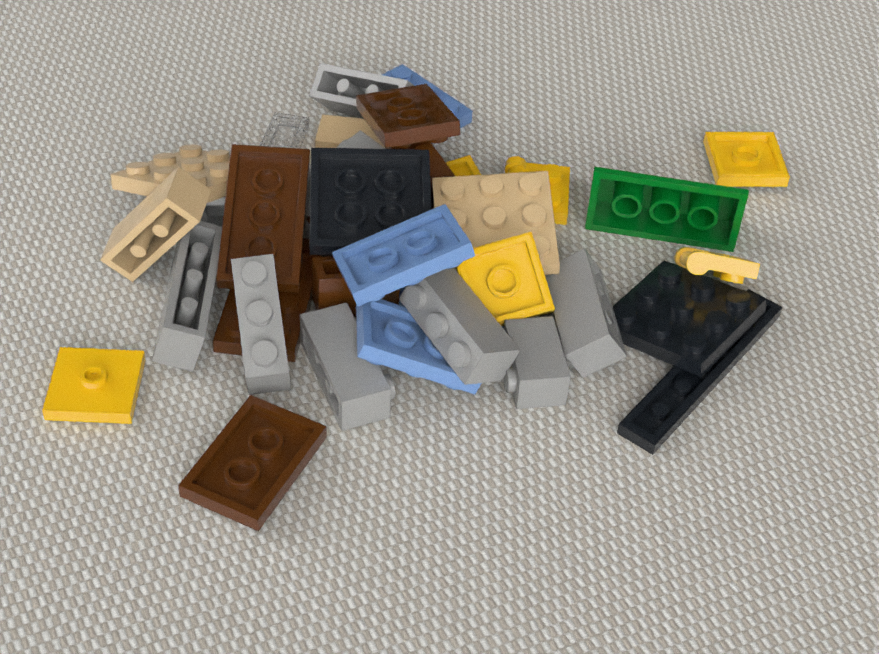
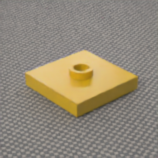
(746, 159)
(509, 278)
(94, 385)

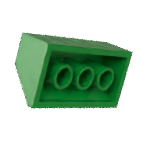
(665, 209)

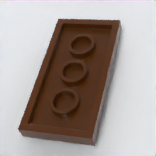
(265, 211)
(292, 304)

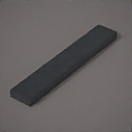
(681, 392)

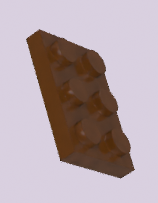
(408, 116)
(253, 462)

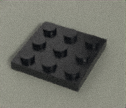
(364, 193)
(685, 317)

